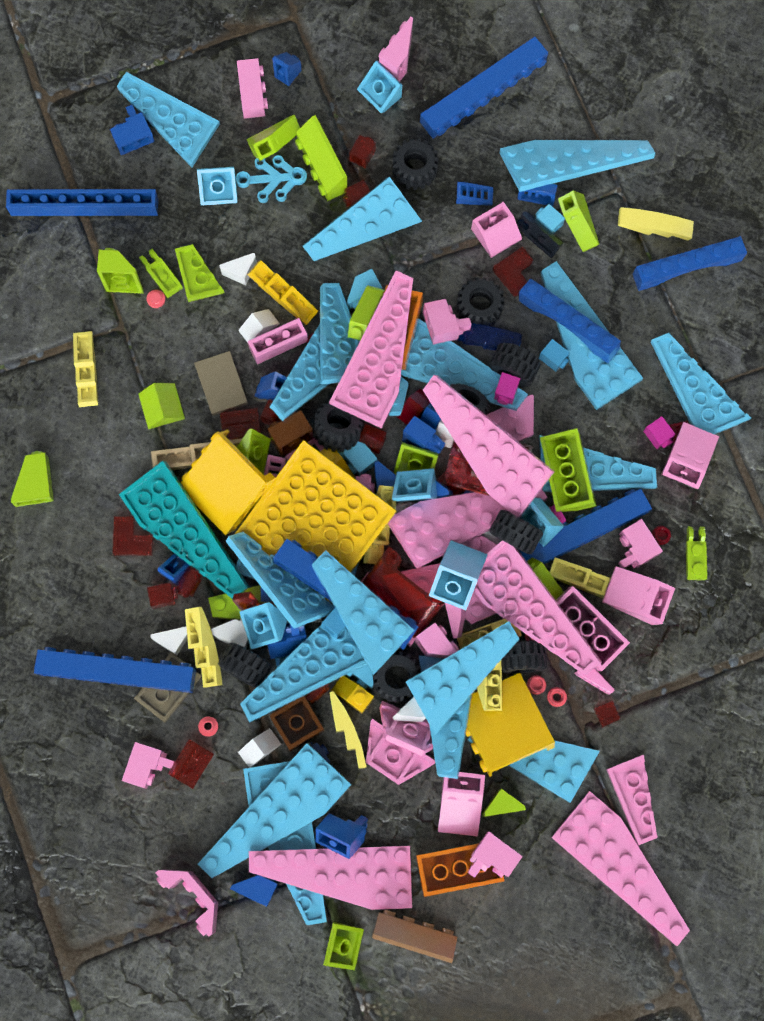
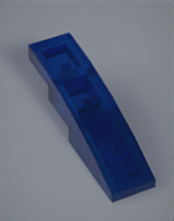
(488, 336)

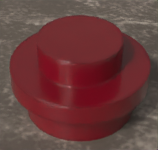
(662, 535)

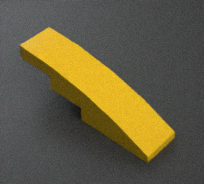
(282, 292)

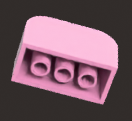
(593, 626)

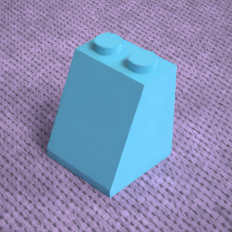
(458, 575)

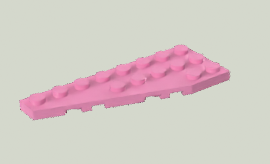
(374, 371)
(500, 462)
(431, 524)
(519, 596)
(609, 851)
(369, 879)

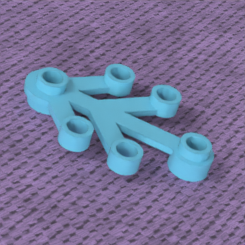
(274, 178)

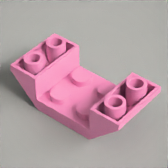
(207, 920)

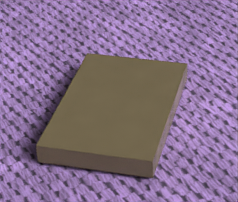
(221, 383)
(163, 702)

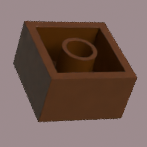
(290, 433)
(296, 723)

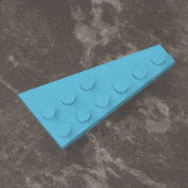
(371, 217)
(302, 381)
(698, 393)
(291, 596)
(368, 619)

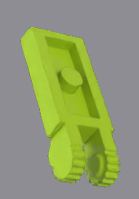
(161, 274)
(696, 555)

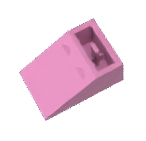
(396, 54)
(690, 455)
(638, 596)
(461, 804)

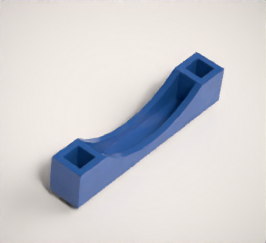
(661, 270)
(592, 335)

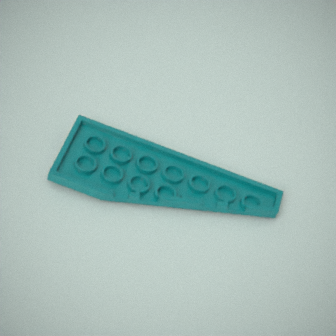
(171, 516)

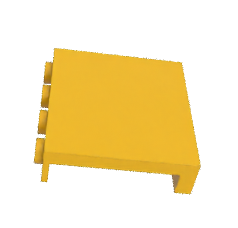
(225, 483)
(509, 733)

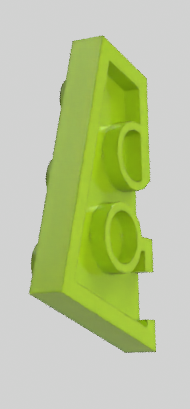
(196, 276)
(225, 608)

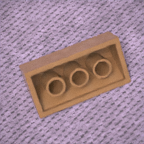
(415, 937)

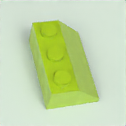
(117, 272)

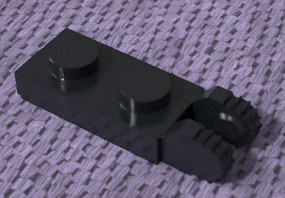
(539, 234)

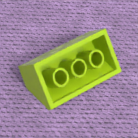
(321, 158)
(571, 479)

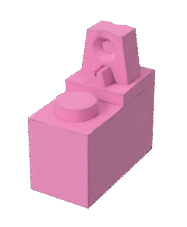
(442, 323)
(640, 543)
(143, 763)
(494, 853)

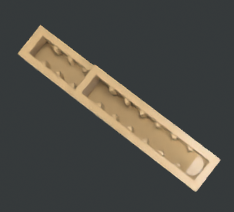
(181, 457)

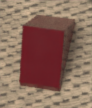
(414, 406)

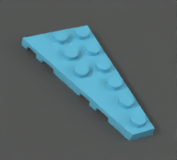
(175, 121)
(335, 345)
(613, 473)
(452, 681)
(450, 740)
(558, 769)

